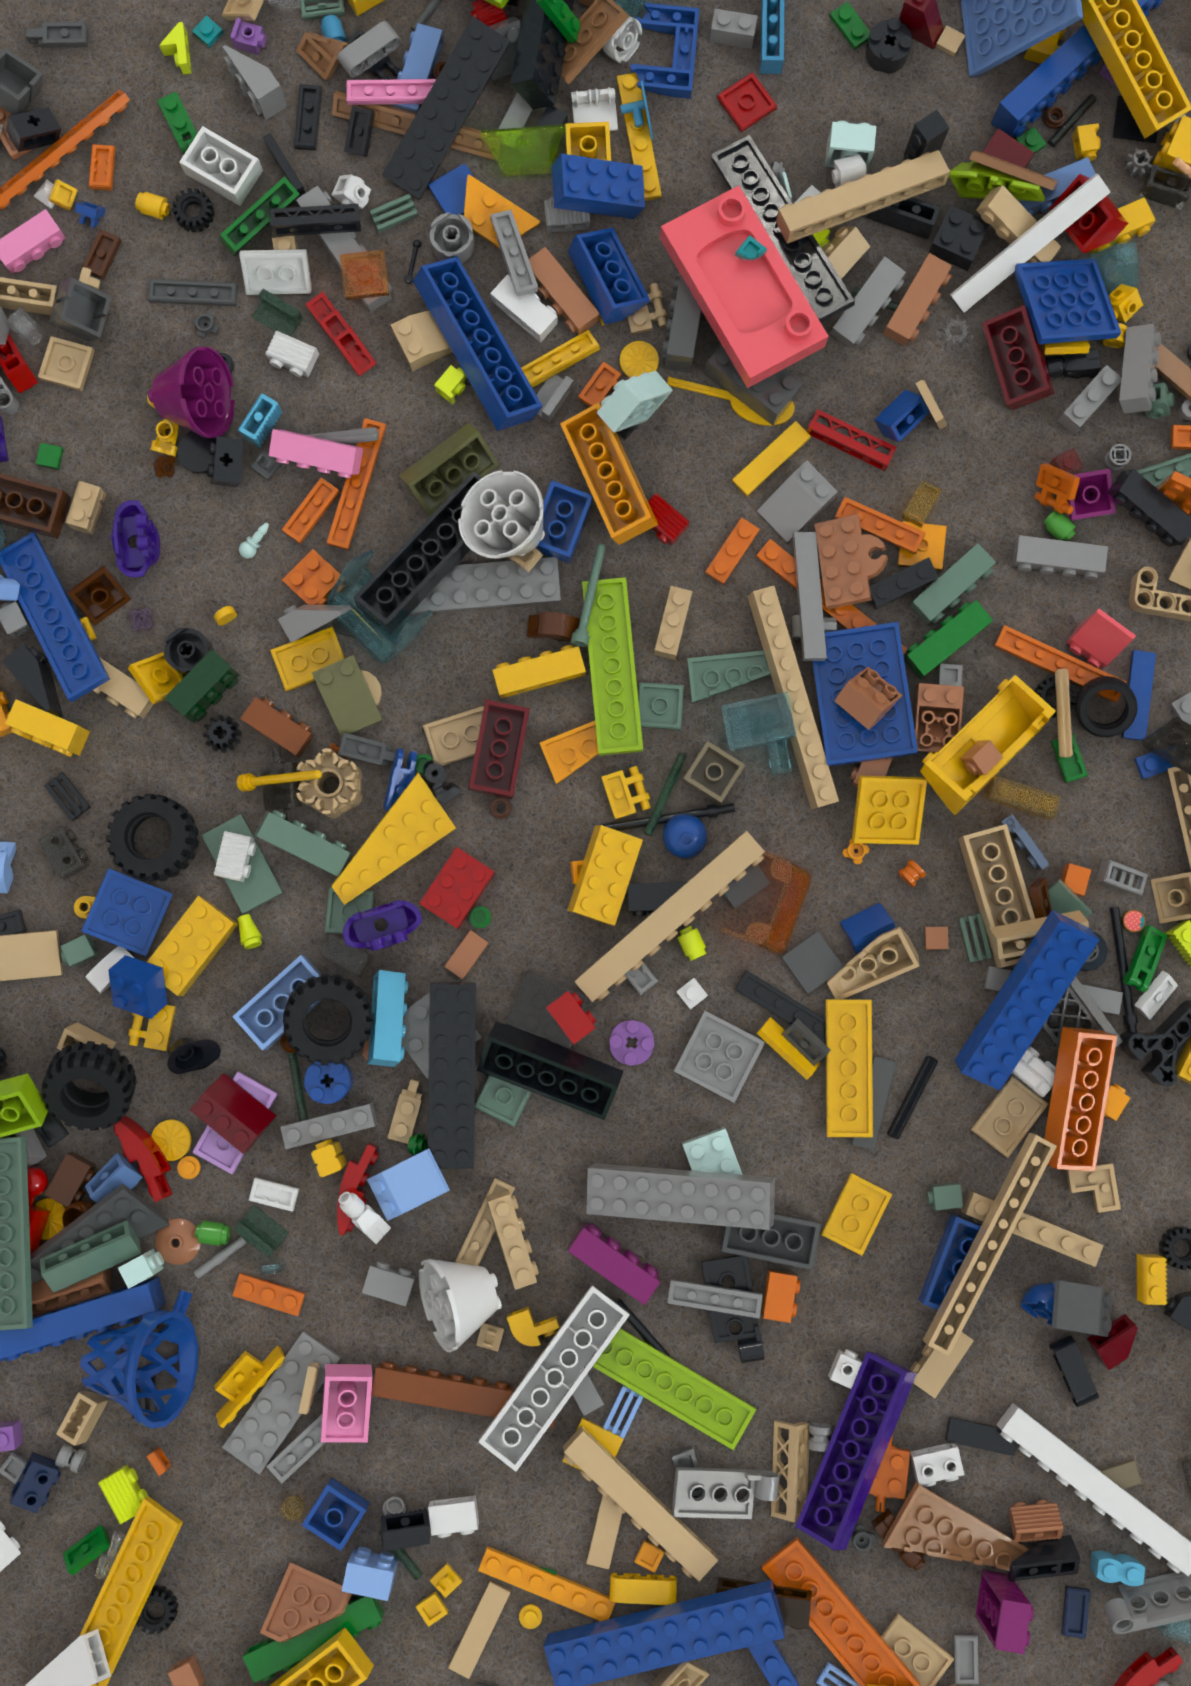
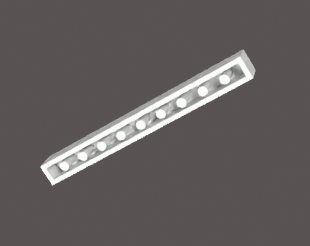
(1096, 1486)

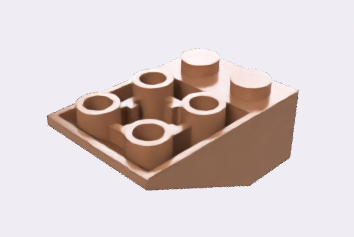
(936, 715)

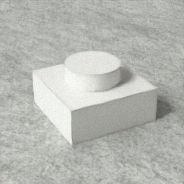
(692, 993)

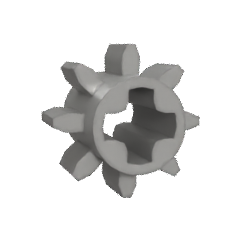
(1138, 168)

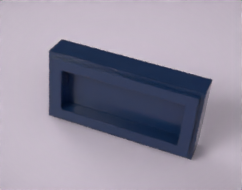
(1075, 1612)

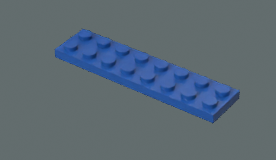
(53, 617)

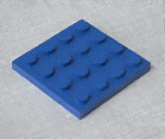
(1067, 301)

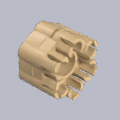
(349, 789)

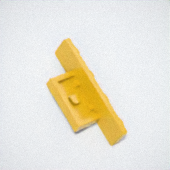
(243, 1380)

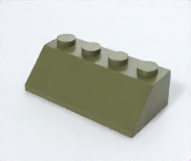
(447, 467)

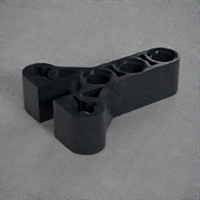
(1162, 1057)

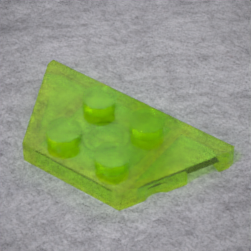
(524, 148)

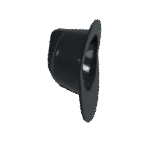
(192, 1055)

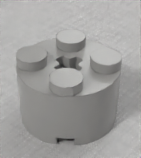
(452, 237)

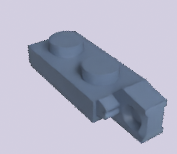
(1024, 842)

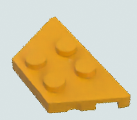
(483, 201)

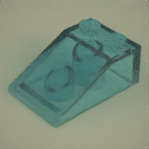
(758, 721)

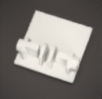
(595, 106)

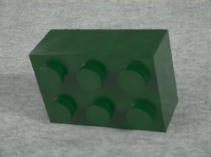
(202, 687)

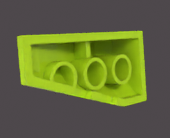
(976, 181)

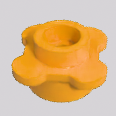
(856, 857)

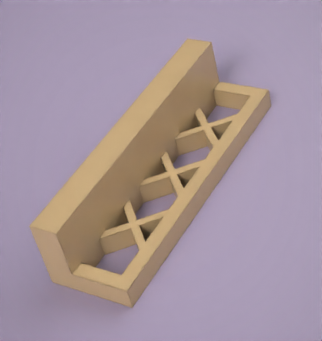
(795, 1471)

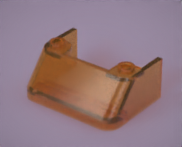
(777, 933)

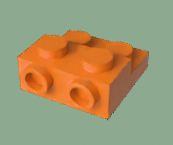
(312, 579)

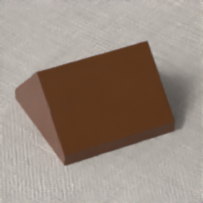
(99, 595)

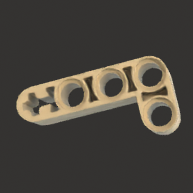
(1153, 596)

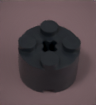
(888, 46)
(179, 644)

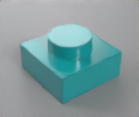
(207, 31)

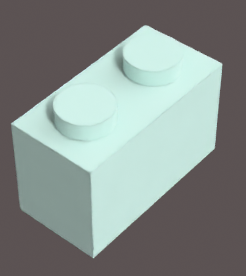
(141, 1268)

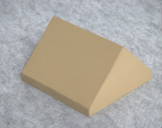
(1172, 897)
(682, 1674)

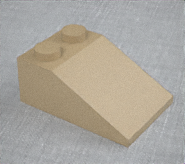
(420, 339)

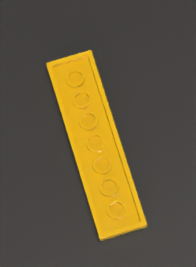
(132, 1578)

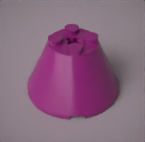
(196, 393)

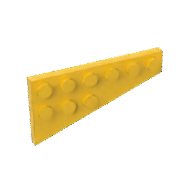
(402, 834)

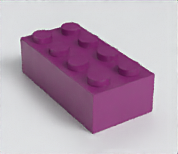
(614, 1263)
(1004, 1612)

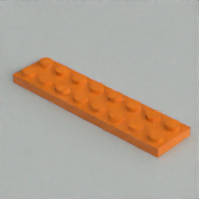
(838, 1619)

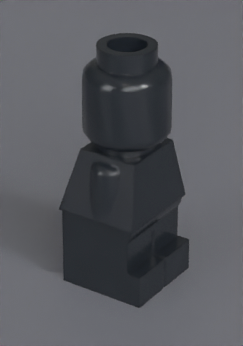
(1075, 365)

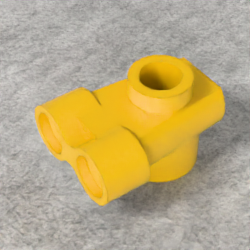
(166, 443)

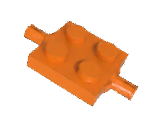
(891, 1476)

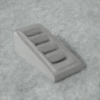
(1108, 872)

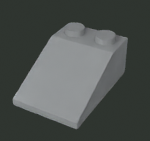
(797, 501)

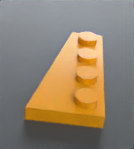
(570, 750)

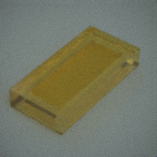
(921, 503)

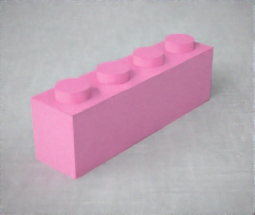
(315, 451)

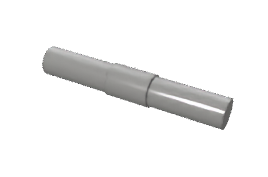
(220, 1257)

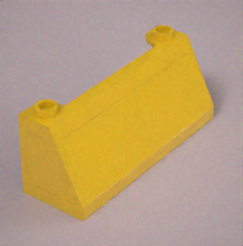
(1007, 722)

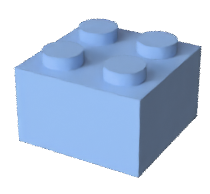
(370, 1573)

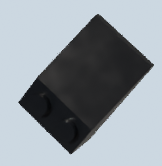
(36, 676)

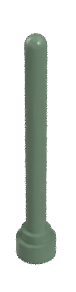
(580, 636)

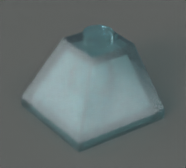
(1118, 265)

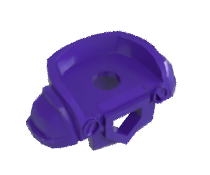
(132, 521)
(401, 920)

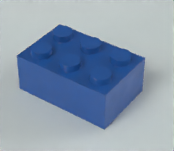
(563, 520)

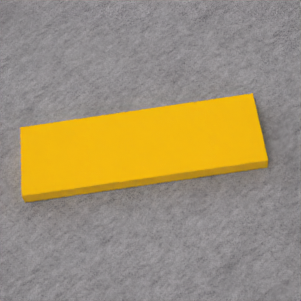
(849, 1068)

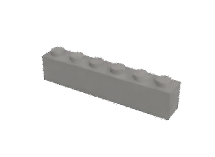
(339, 242)

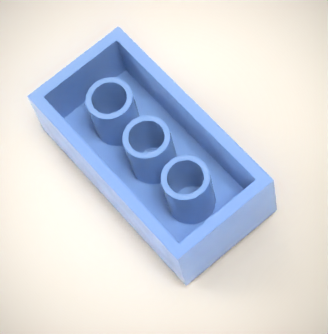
(264, 1012)

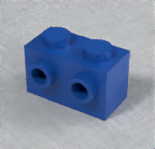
(902, 415)

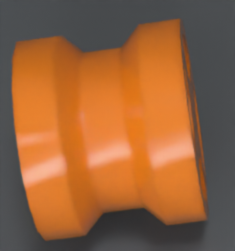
(911, 873)

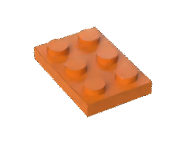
(1178, 489)

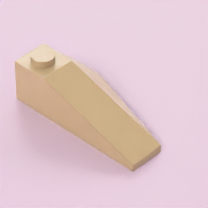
(878, 962)

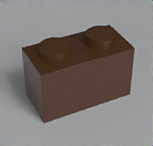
(70, 1179)

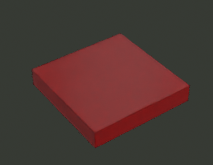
(747, 102)

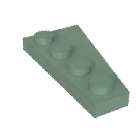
(724, 672)

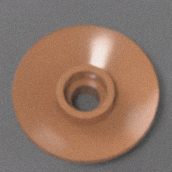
(185, 1233)

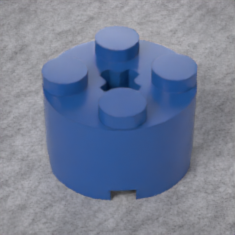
(321, 1091)

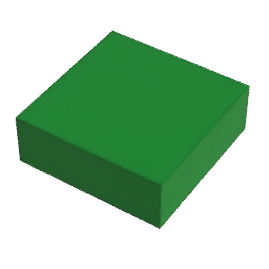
(49, 456)

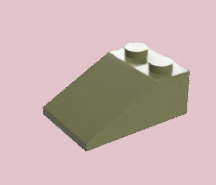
(347, 695)

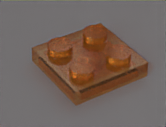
(364, 274)

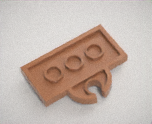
(847, 561)

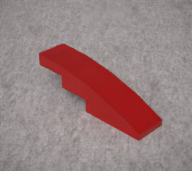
(340, 334)

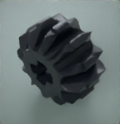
(215, 740)

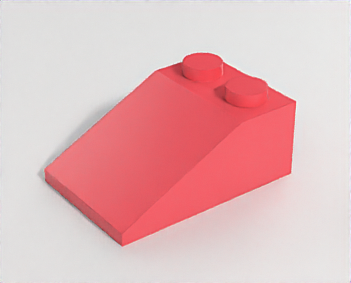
(1099, 639)

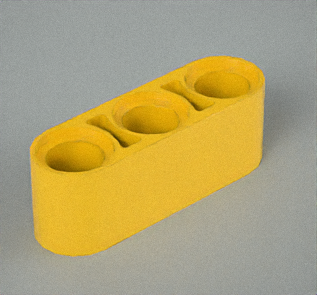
(639, 1589)

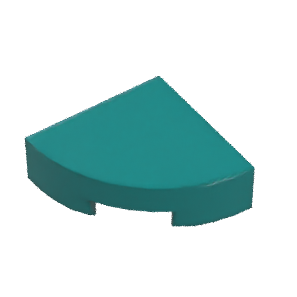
(750, 249)

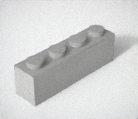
(867, 302)
(1139, 368)
(1059, 556)
(329, 1125)

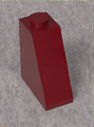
(923, 21)

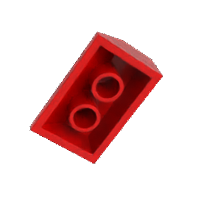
(1097, 225)

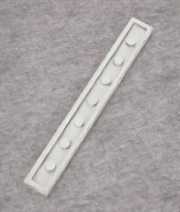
(1030, 242)

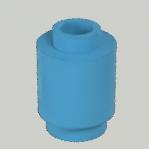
(333, 28)

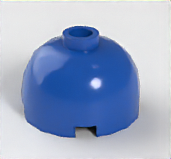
(684, 835)
(1040, 1301)

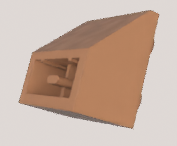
(868, 697)

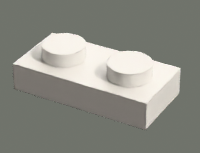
(1156, 995)

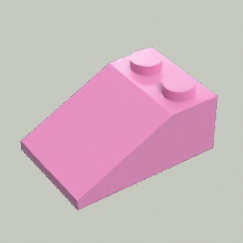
(346, 1402)

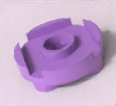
(630, 1055)

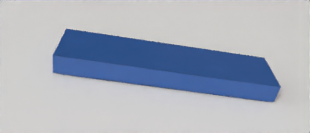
(1141, 683)

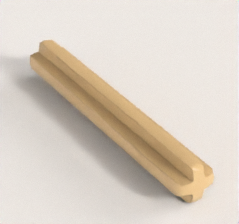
(1063, 713)

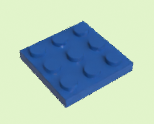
(127, 912)

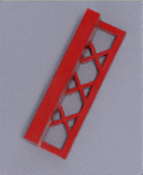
(848, 444)

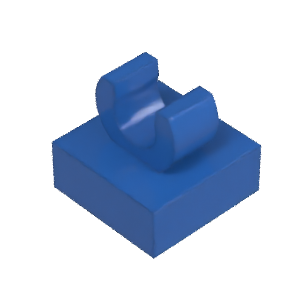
(89, 210)

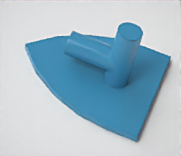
(636, 108)

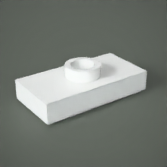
(274, 1194)

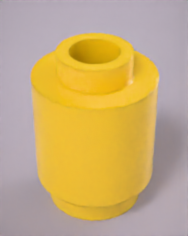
(152, 205)

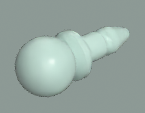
(249, 548)

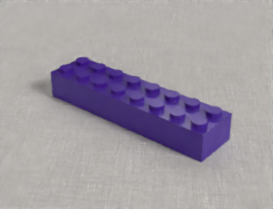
(855, 1451)

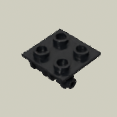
(1126, 126)

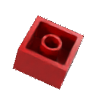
(571, 1017)

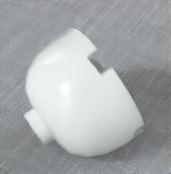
(624, 38)

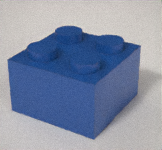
(137, 986)
(336, 1514)

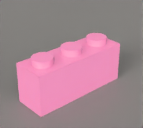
(30, 241)

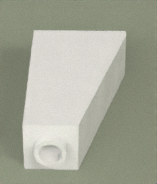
(78, 1665)

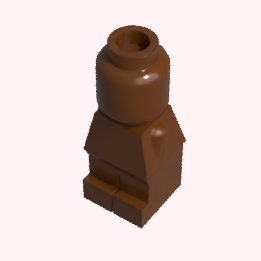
(882, 1525)

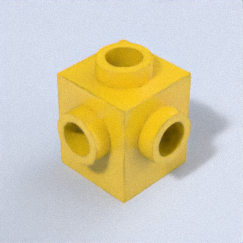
(1125, 302)

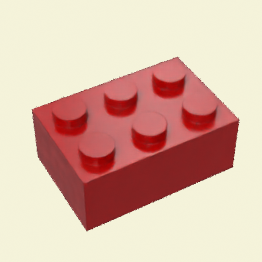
(457, 888)

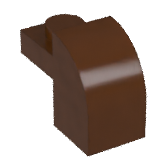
(552, 625)

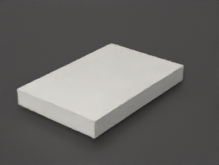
(276, 271)

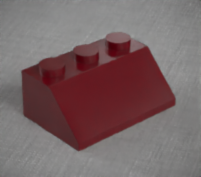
(233, 1113)

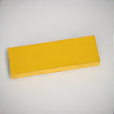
(771, 1033)

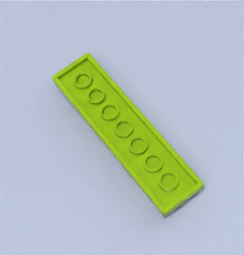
(613, 669)
(675, 1388)

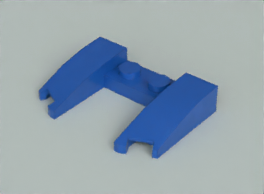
(684, 25)

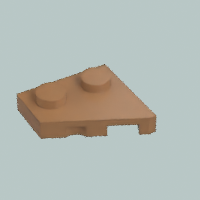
(321, 53)

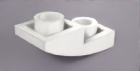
(99, 974)

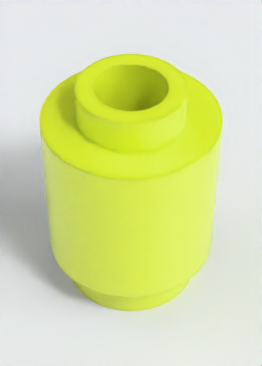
(691, 943)

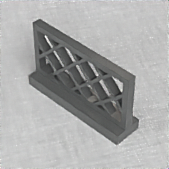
(1088, 1007)

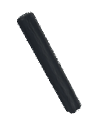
(912, 1097)

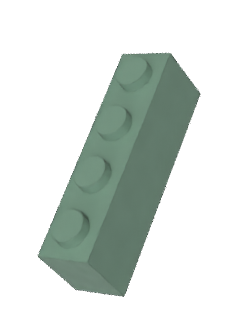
(952, 584)
(302, 843)
(90, 1256)

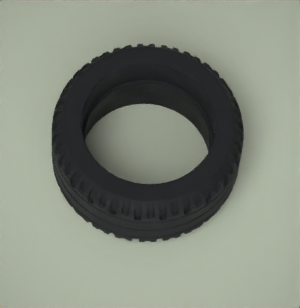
(1115, 727)

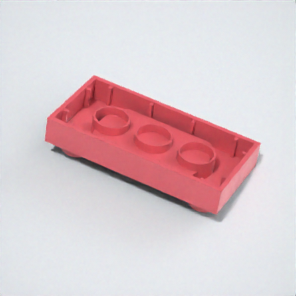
(747, 302)

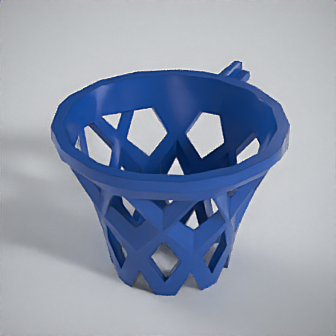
(179, 1331)

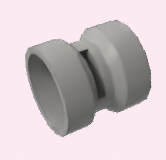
(1113, 457)
(819, 1439)
(71, 1458)

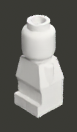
(363, 1216)

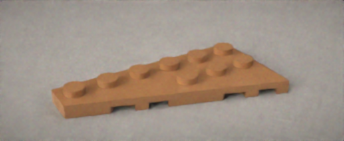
(949, 1532)

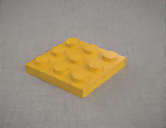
(889, 810)

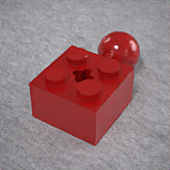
(37, 1216)

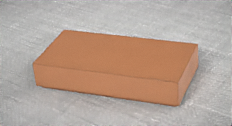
(466, 954)

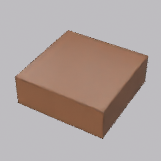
(936, 938)

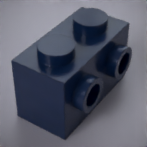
(34, 1483)

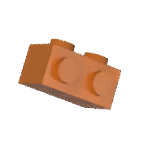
(780, 1295)

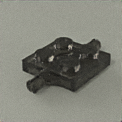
(282, 795)

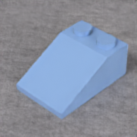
(408, 1184)

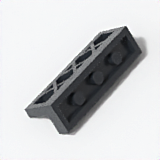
(317, 223)

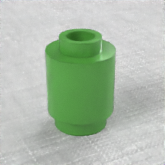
(1059, 526)
(212, 1233)

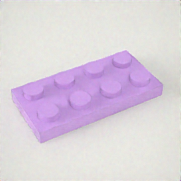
(218, 1150)

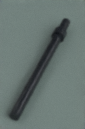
(711, 811)
(1130, 1018)

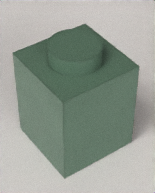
(79, 951)
(945, 1196)

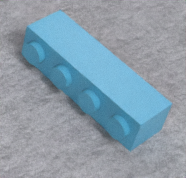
(387, 1018)

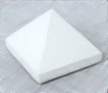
(44, 192)

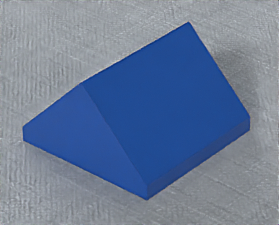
(866, 926)

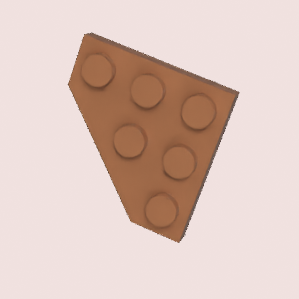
(303, 1604)

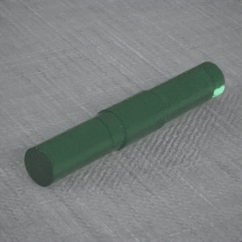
(403, 1557)

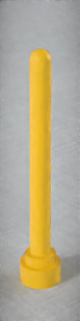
(248, 782)

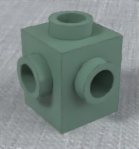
(1162, 403)

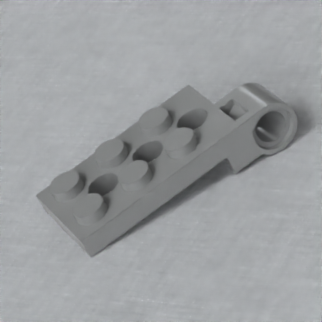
(758, 1483)
(1127, 1619)

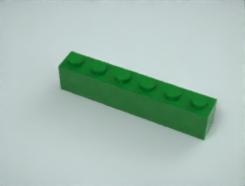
(272, 1656)

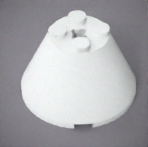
(502, 515)
(457, 1299)

